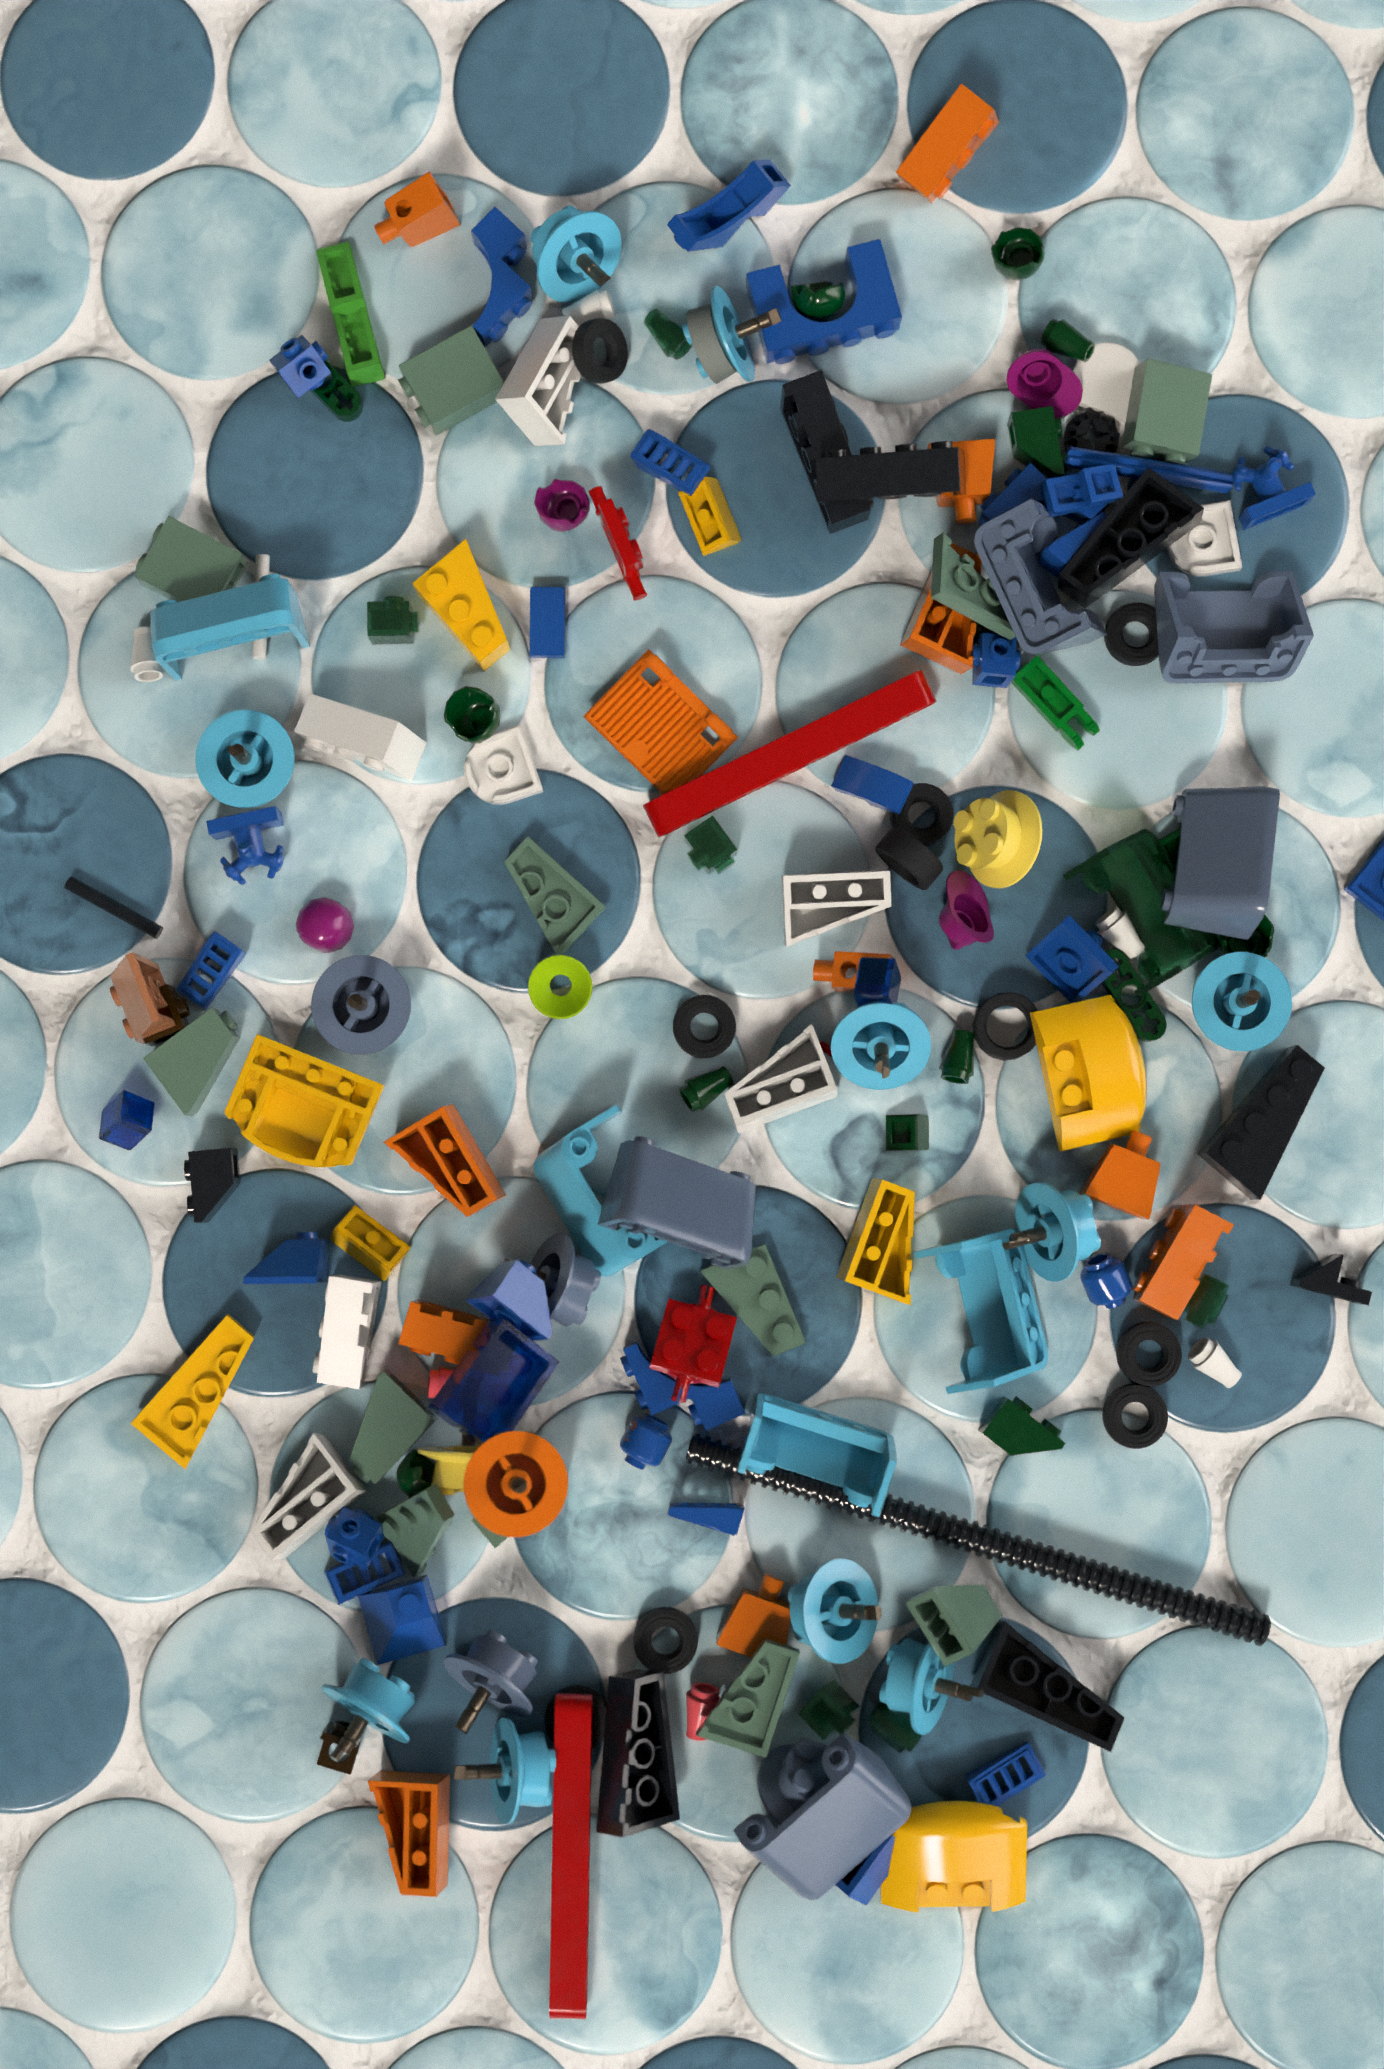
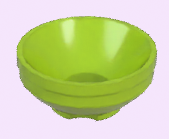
(555, 1005)

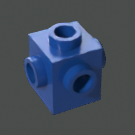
(301, 365)
(994, 660)
(353, 1537)

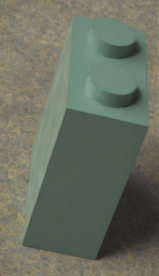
(451, 381)
(1166, 412)
(188, 563)

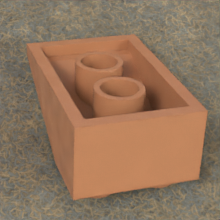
(139, 991)

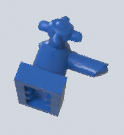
(1269, 489)
(249, 842)

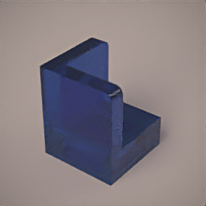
(877, 981)
(126, 1120)

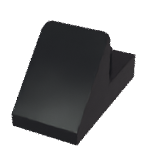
(1323, 1280)

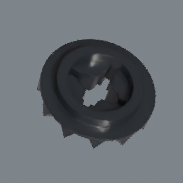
(1102, 426)

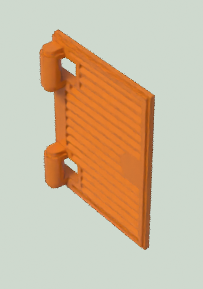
(659, 725)

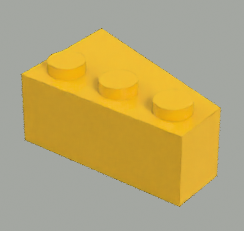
(462, 604)
(881, 1242)

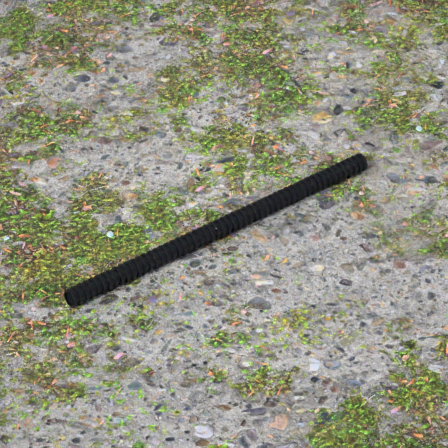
(1002, 1547)

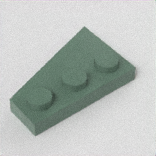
(964, 589)
(553, 895)
(759, 1300)
(417, 1526)
(753, 1701)

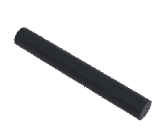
(113, 907)

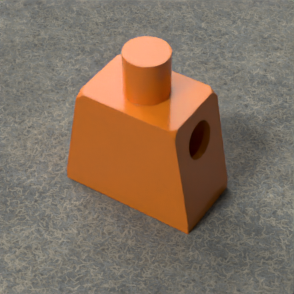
(417, 213)
(978, 479)
(835, 970)
(1125, 1177)
(755, 1618)

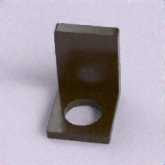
(179, 1011)
(332, 1734)

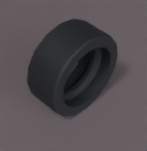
(909, 858)
(980, 1028)

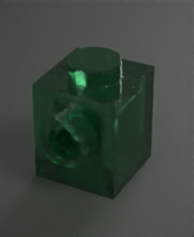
(392, 621)
(710, 847)
(829, 1711)

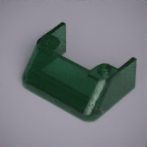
(1135, 876)

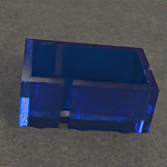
(494, 1383)

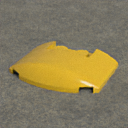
(1090, 1071)
(301, 1105)
(957, 1858)

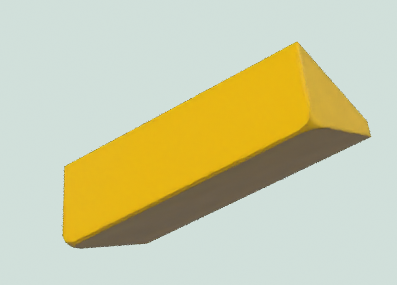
(710, 517)
(369, 1243)

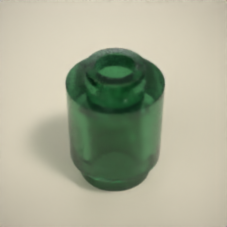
(1206, 1302)
(893, 1727)

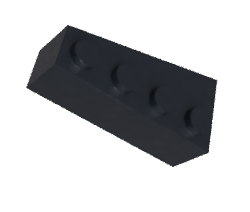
(816, 429)
(890, 473)
(1133, 533)
(1260, 1127)
(1032, 1682)
(637, 1756)

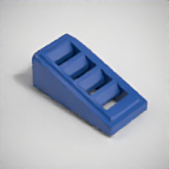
(652, 449)
(1061, 551)
(208, 951)
(716, 1516)
(336, 1586)
(999, 1764)

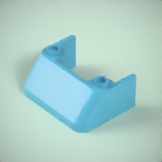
(225, 620)
(578, 1206)
(998, 1309)
(819, 1447)

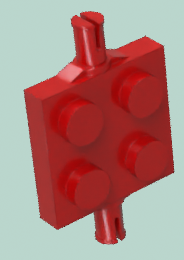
(625, 550)
(693, 1343)

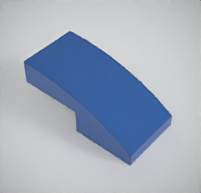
(1081, 491)
(872, 784)

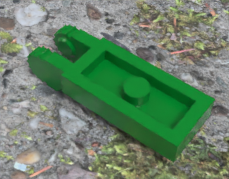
(1053, 701)

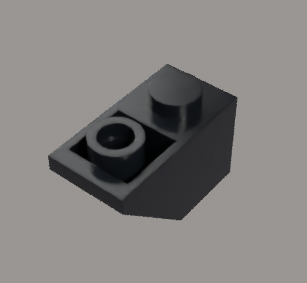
(213, 1180)

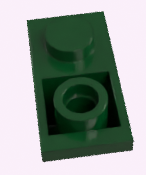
(1036, 441)
(1017, 1431)

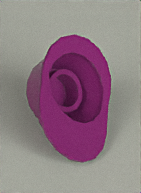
(1044, 381)
(966, 913)

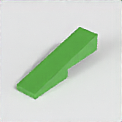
(350, 314)

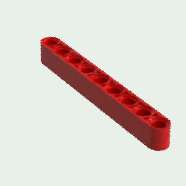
(789, 753)
(571, 1856)

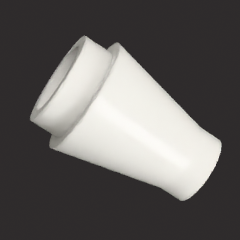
(591, 307)
(143, 659)
(1119, 931)
(1213, 1361)

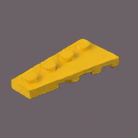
(189, 1399)

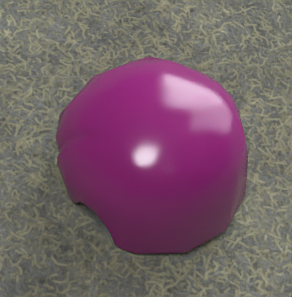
(562, 505)
(324, 925)

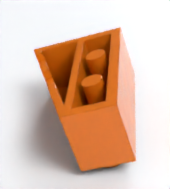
(948, 144)
(941, 631)
(449, 1159)
(1179, 1259)
(440, 1330)
(417, 1828)

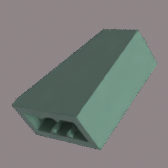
(194, 1058)
(389, 1428)
(955, 1618)

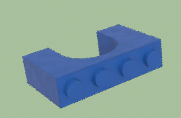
(871, 315)

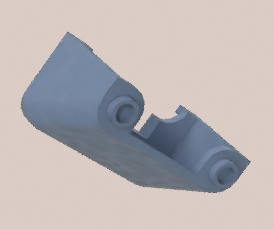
(1010, 556)
(1230, 633)
(1223, 859)
(681, 1202)
(835, 1826)

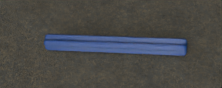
(1135, 466)

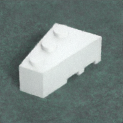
(542, 382)
(360, 736)
(828, 900)
(783, 1084)
(347, 1331)
(307, 1499)

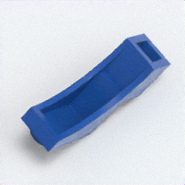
(721, 216)
(510, 295)
(1021, 488)
(711, 1404)

